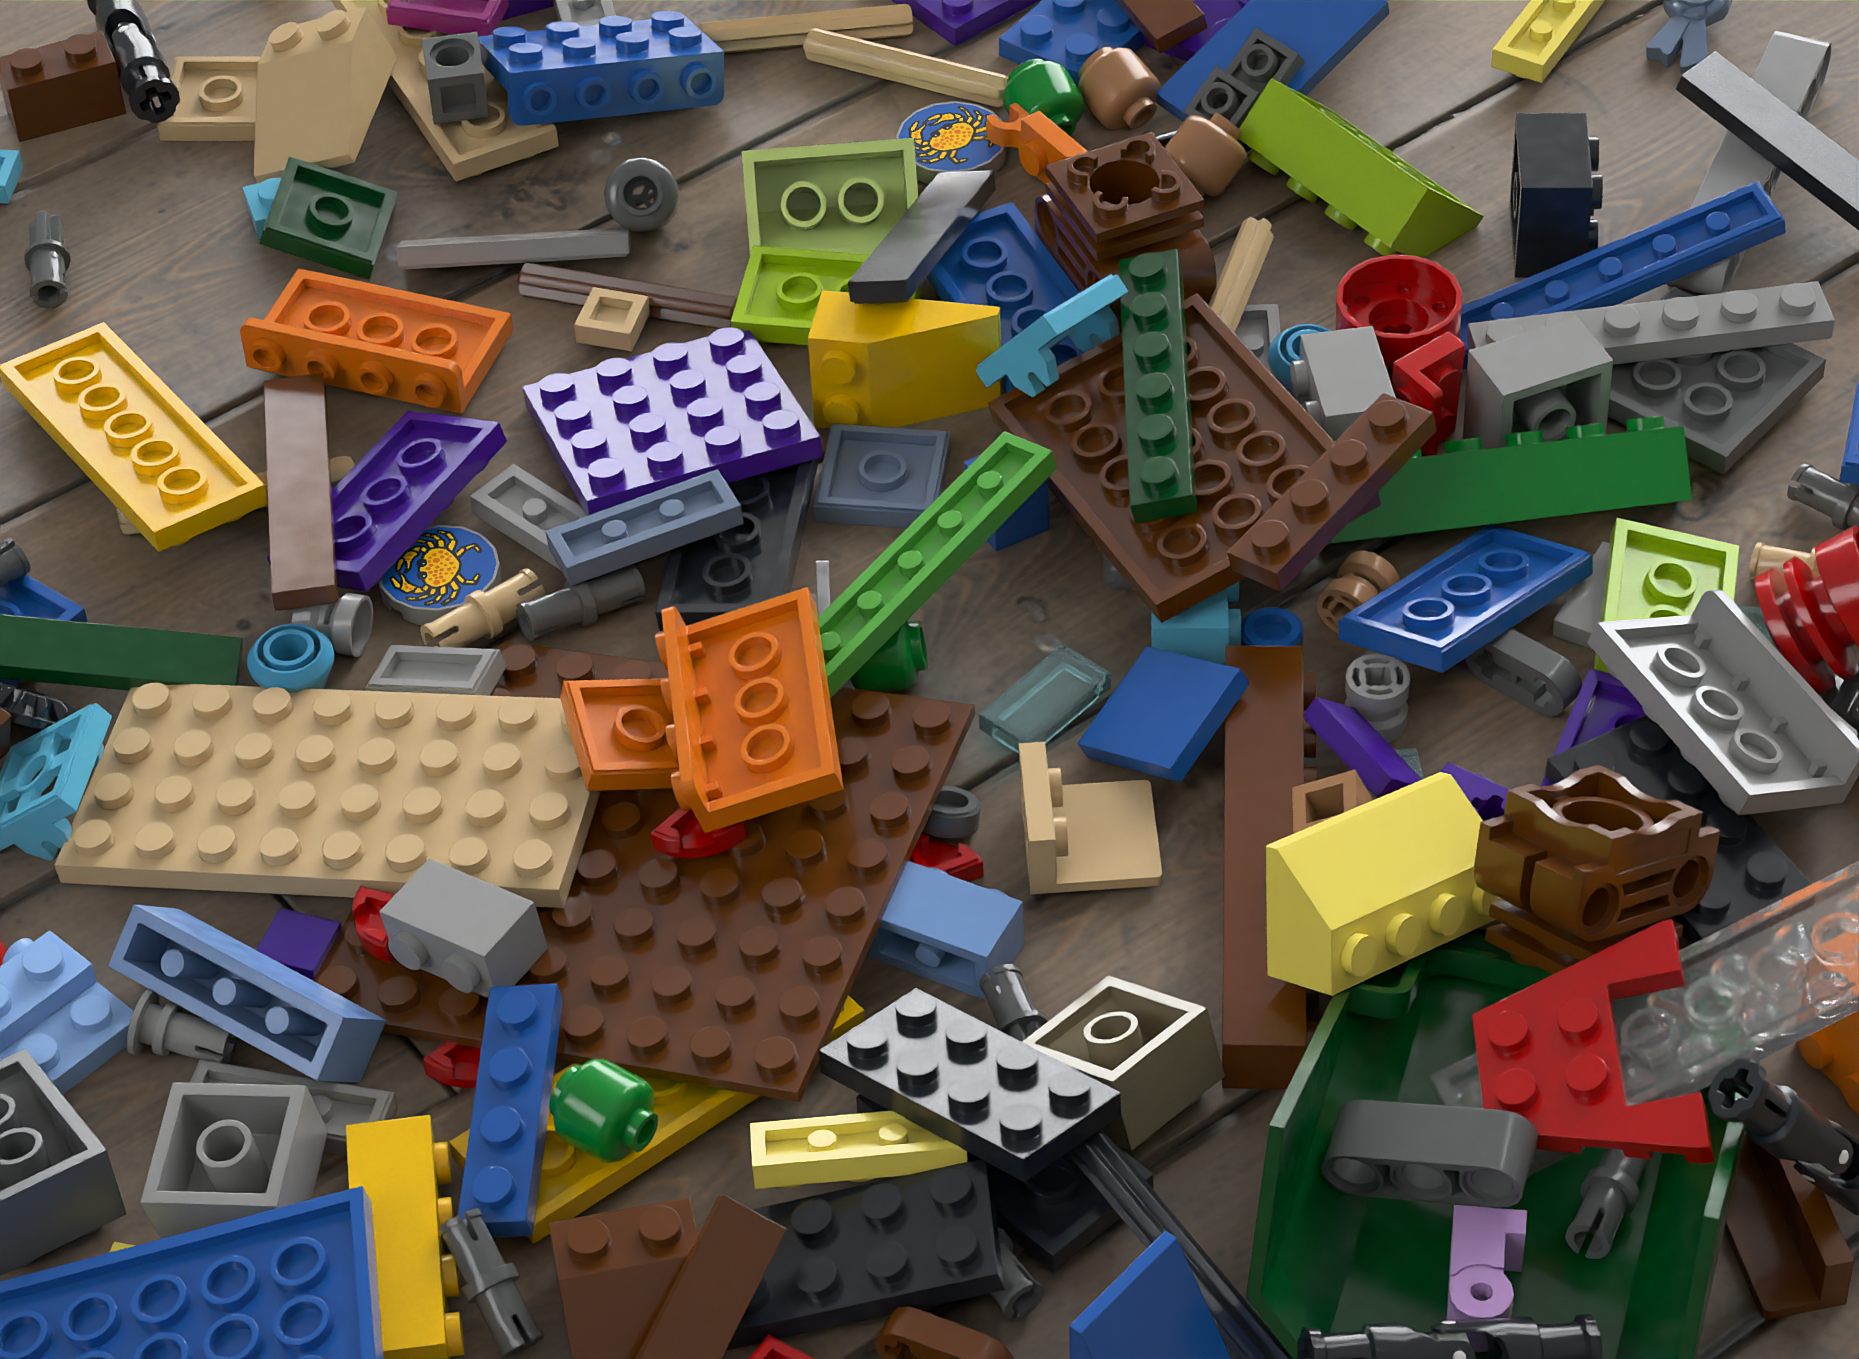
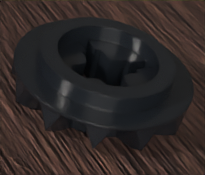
(32, 707)

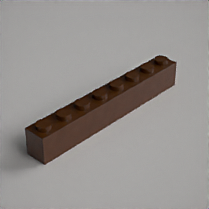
(1263, 760)

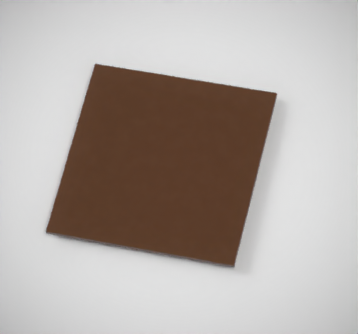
(714, 961)

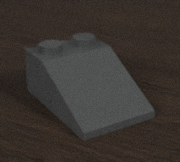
(51, 1168)

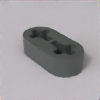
(1527, 672)

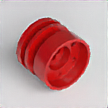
(1403, 300)
(1814, 616)

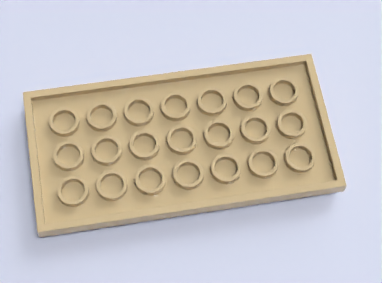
(331, 792)

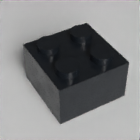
(1553, 191)

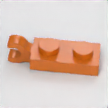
(1035, 136)

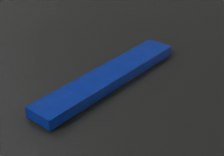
(1638, 260)

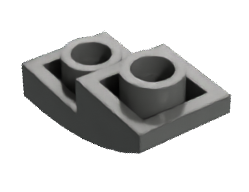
(1240, 85)

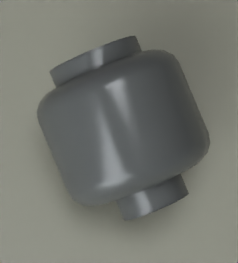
(636, 174)

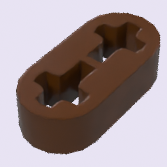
(921, 1335)

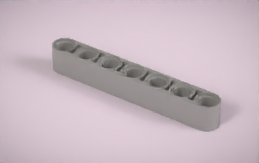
(1794, 73)

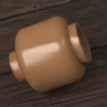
(1118, 88)
(1208, 152)

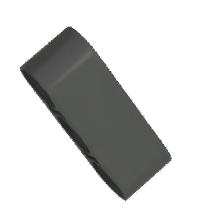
(1430, 1153)

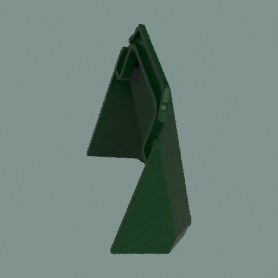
(1386, 1260)

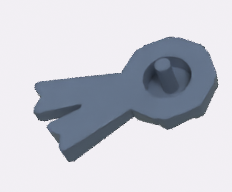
(1686, 31)

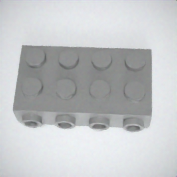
(1733, 706)

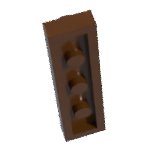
(1331, 492)

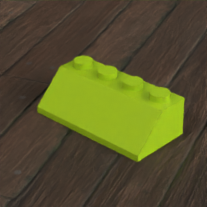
(1352, 174)

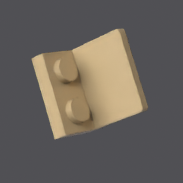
(1085, 832)

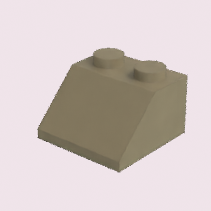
(1140, 1044)

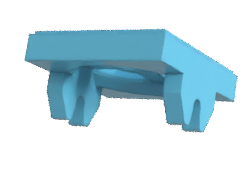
(1028, 355)
(65, 751)

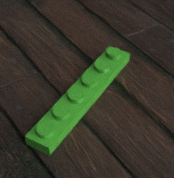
(929, 553)

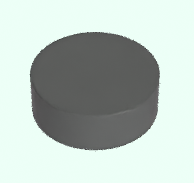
(954, 814)

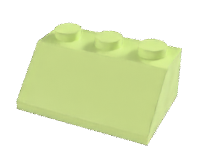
(828, 194)

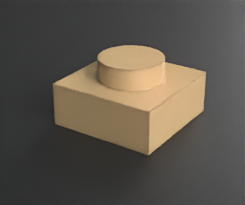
(612, 319)

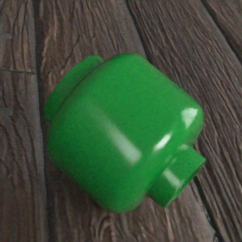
(1047, 89)
(896, 662)
(603, 1110)

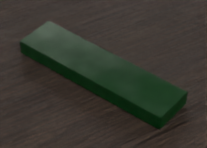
(113, 654)

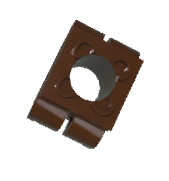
(1121, 206)
(1588, 866)

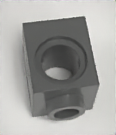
(455, 77)

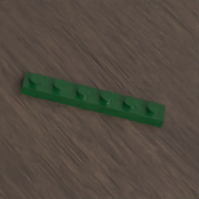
(1157, 387)

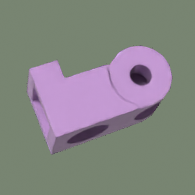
(1481, 1249)

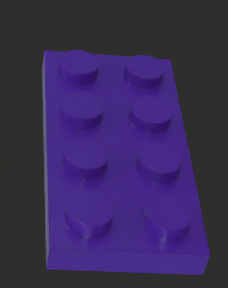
(403, 489)

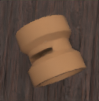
(1357, 581)

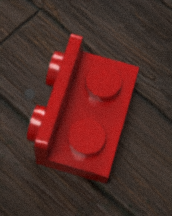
(1432, 381)

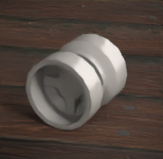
(343, 622)
(1379, 691)

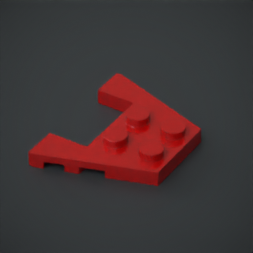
(1559, 1059)

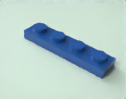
(511, 1107)

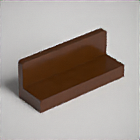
(1785, 1237)

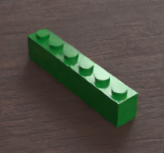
(1530, 479)

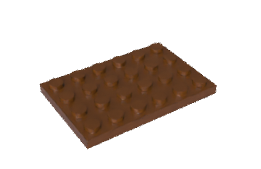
(1246, 448)

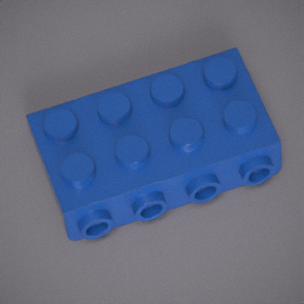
(604, 68)

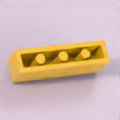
(415, 1278)

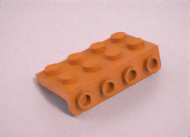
(377, 340)
(748, 710)

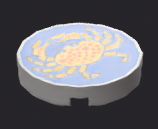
(951, 139)
(440, 573)

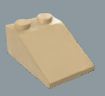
(319, 90)

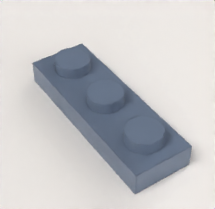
(644, 527)

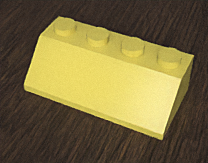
(1374, 887)

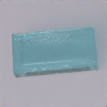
(1045, 699)

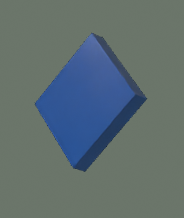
(1163, 713)

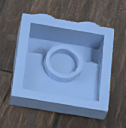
(58, 1011)

